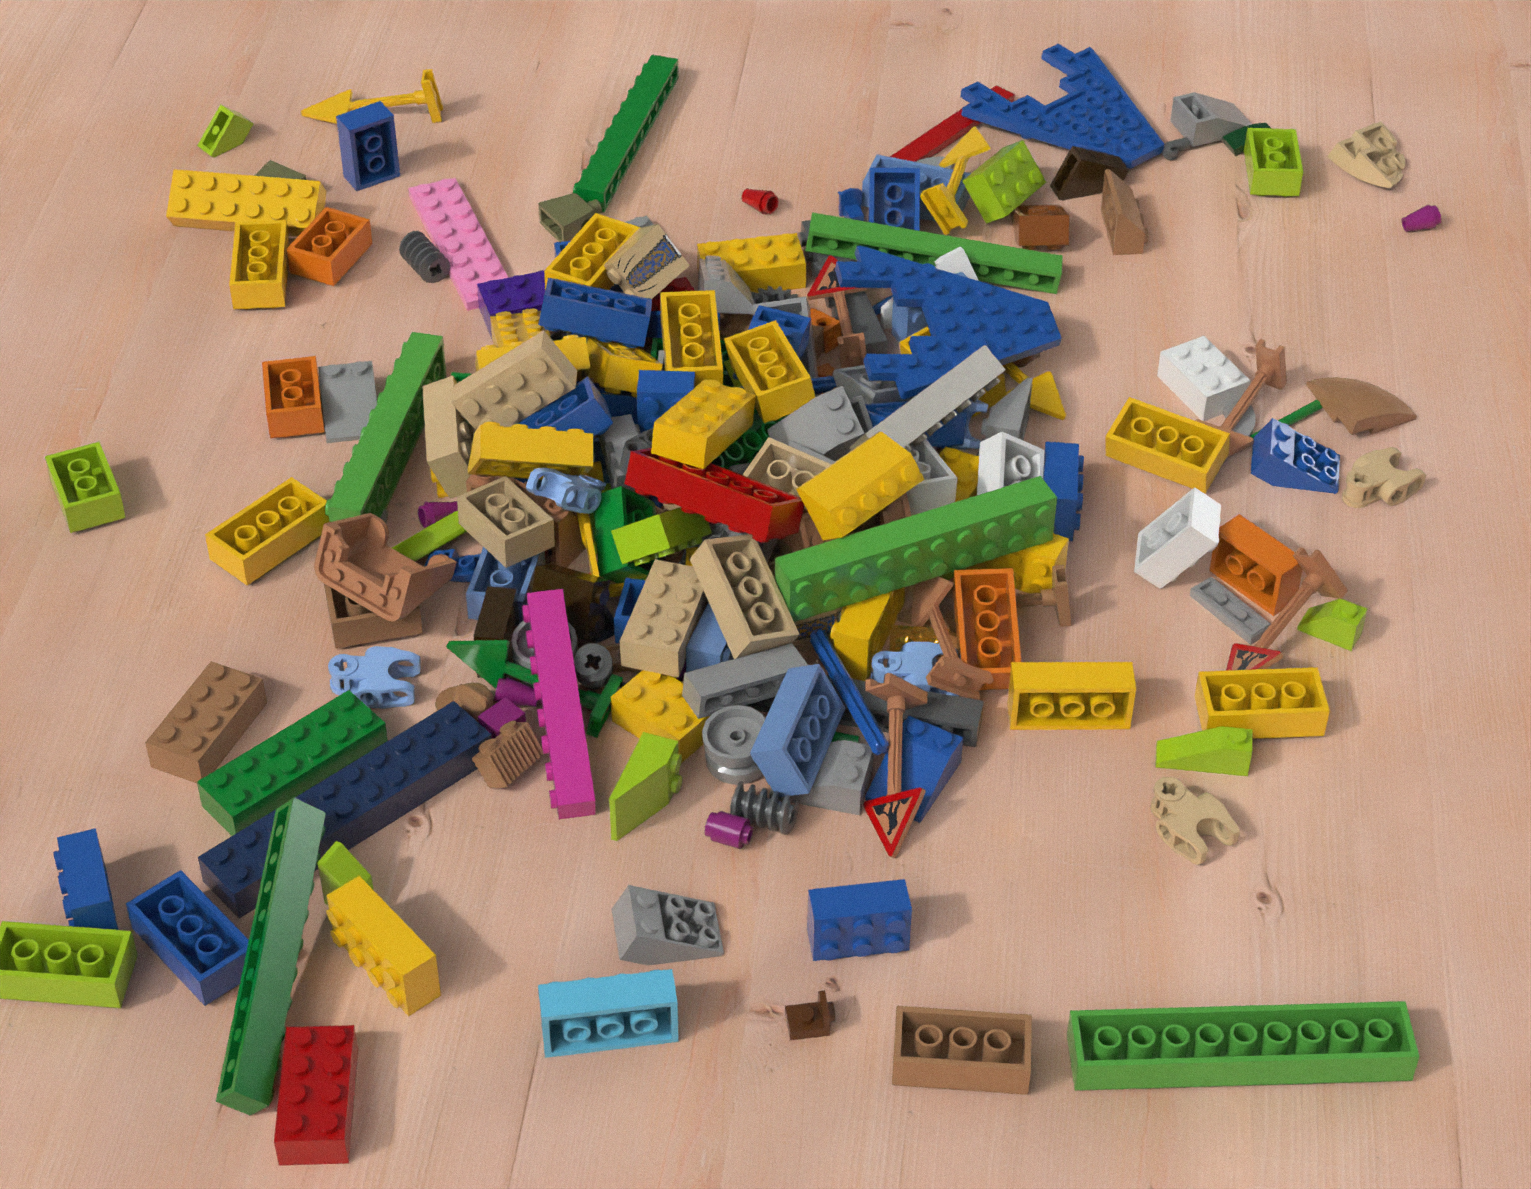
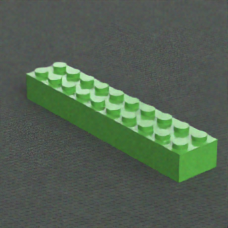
(390, 433)
(916, 548)
(1241, 1045)

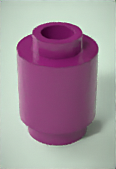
(728, 829)

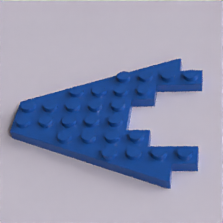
(1091, 116)
(958, 313)

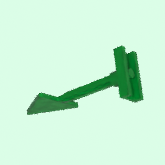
(490, 661)

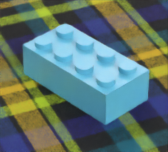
(608, 1013)

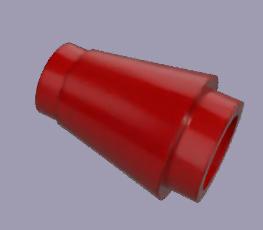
(761, 200)

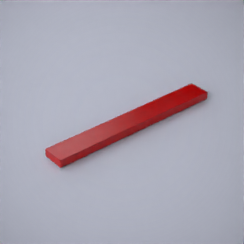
(943, 133)

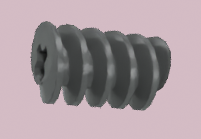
(424, 257)
(599, 656)
(764, 809)

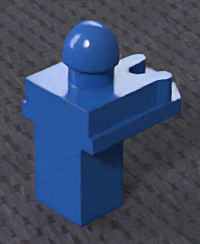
(851, 204)

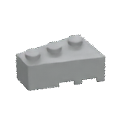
(612, 446)

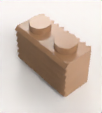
(508, 754)

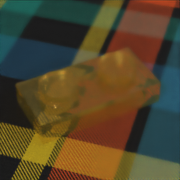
(904, 634)

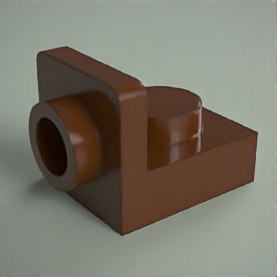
(810, 1019)

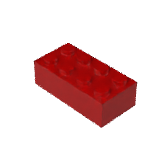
(316, 1095)

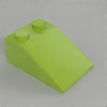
(645, 783)

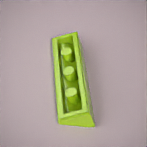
(431, 537)

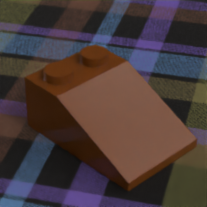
(1041, 226)

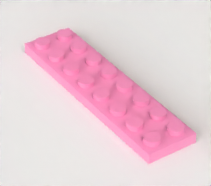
(457, 236)

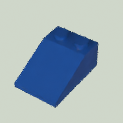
(927, 762)

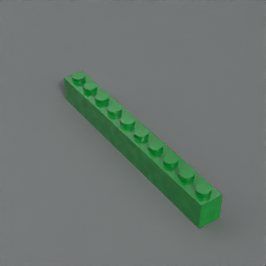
(628, 130)
(271, 958)

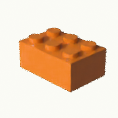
(329, 246)
(293, 397)
(1256, 564)

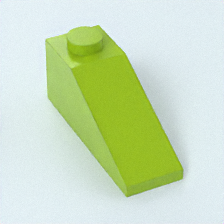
(1210, 751)

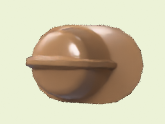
(472, 697)

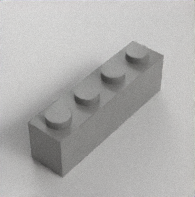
(739, 680)

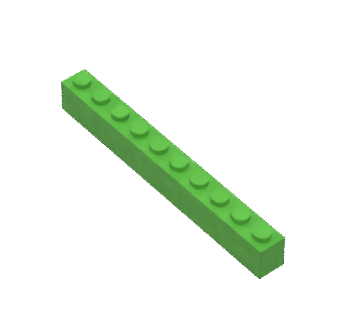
(989, 261)

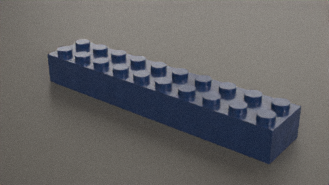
(356, 799)

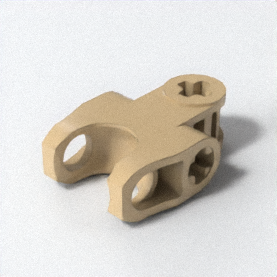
(1376, 478)
(1188, 817)

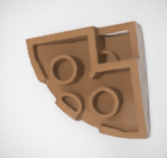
(1360, 404)

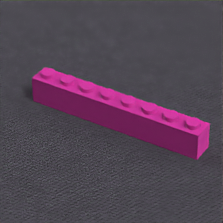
(561, 705)

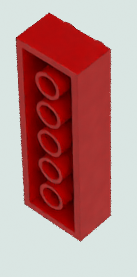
(717, 495)

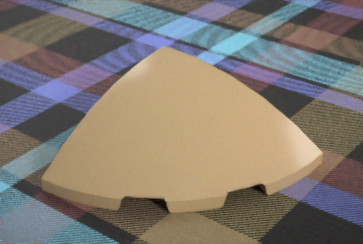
(1370, 156)

